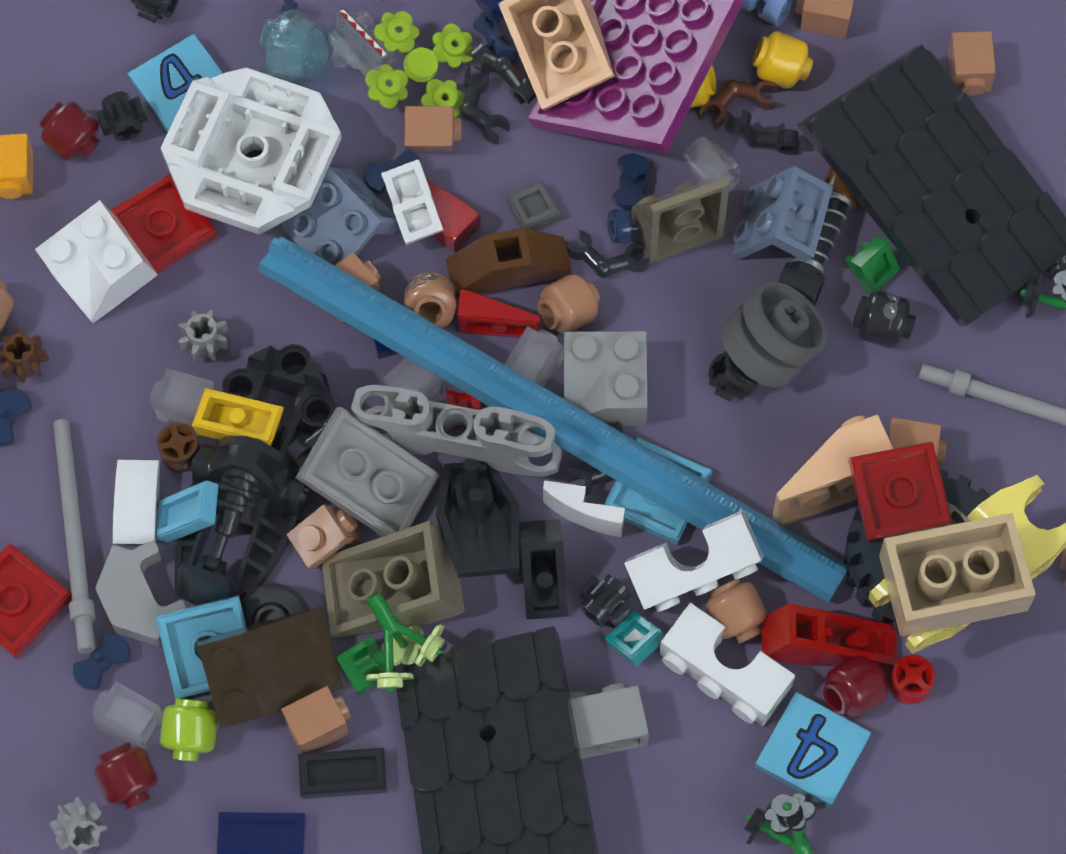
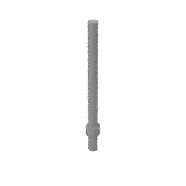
(962, 383)
(81, 608)

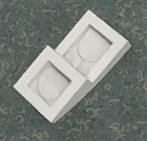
(412, 202)
(136, 501)
(570, 503)

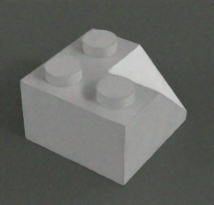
(607, 375)

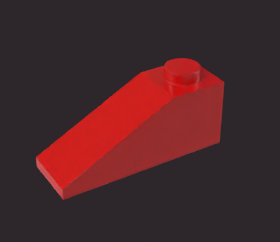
(825, 638)

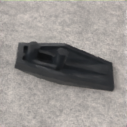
(478, 519)

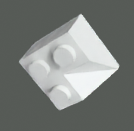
(96, 261)

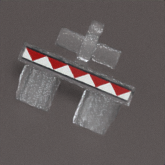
(355, 43)

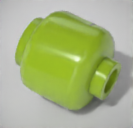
(188, 729)

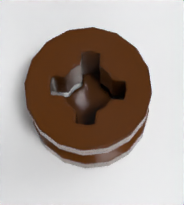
(176, 438)

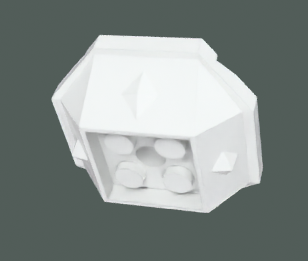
(244, 114)

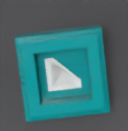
(634, 638)

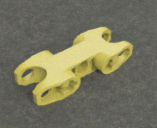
(1039, 547)

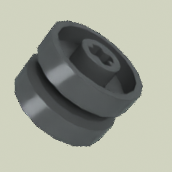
(774, 334)

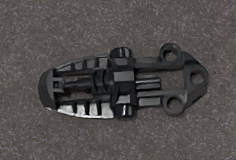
(253, 480)

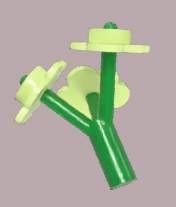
(401, 644)

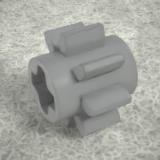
(198, 326)
(78, 826)

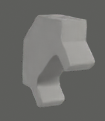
(128, 596)

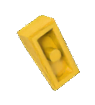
(233, 415)

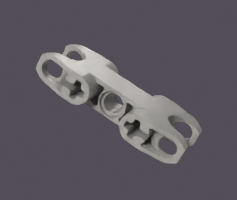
(491, 434)

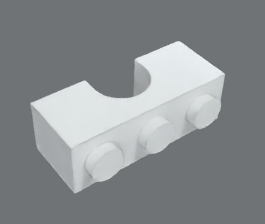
(662, 579)
(751, 690)

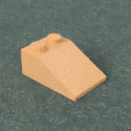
(558, 46)
(826, 477)

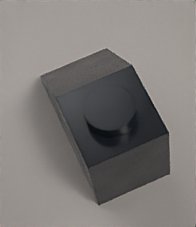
(543, 569)

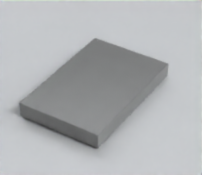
(367, 474)

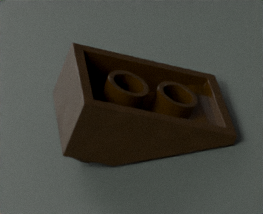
(268, 665)

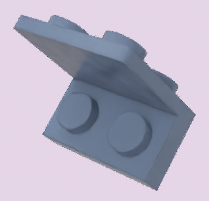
(783, 213)
(340, 218)

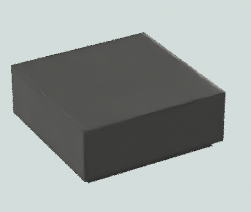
(533, 207)

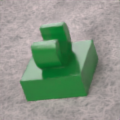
(873, 264)
(359, 662)

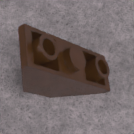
(508, 261)

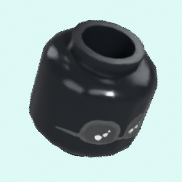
(883, 319)

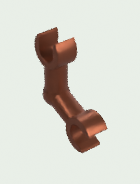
(733, 89)

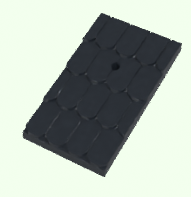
(940, 184)
(496, 750)

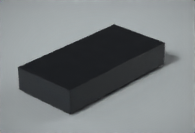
(342, 773)

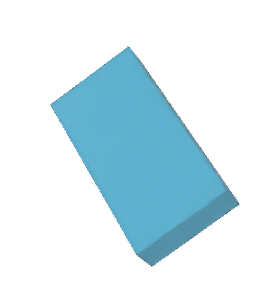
(187, 511)

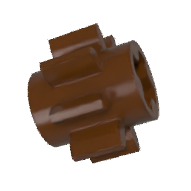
(31, 357)

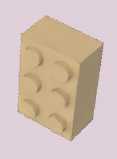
(956, 574)

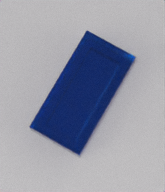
(261, 833)

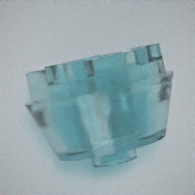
(294, 47)

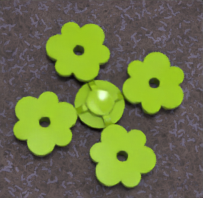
(418, 64)

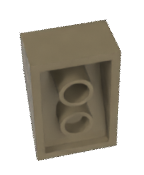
(681, 218)
(409, 571)

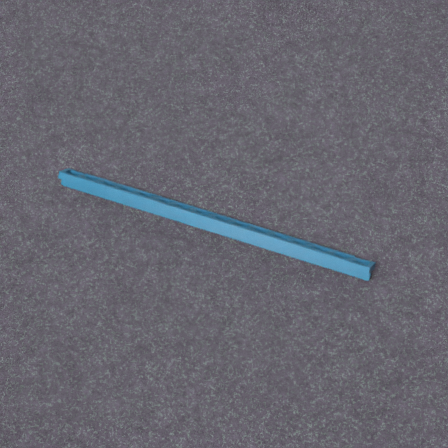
(575, 429)

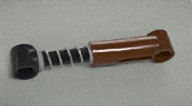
(808, 275)

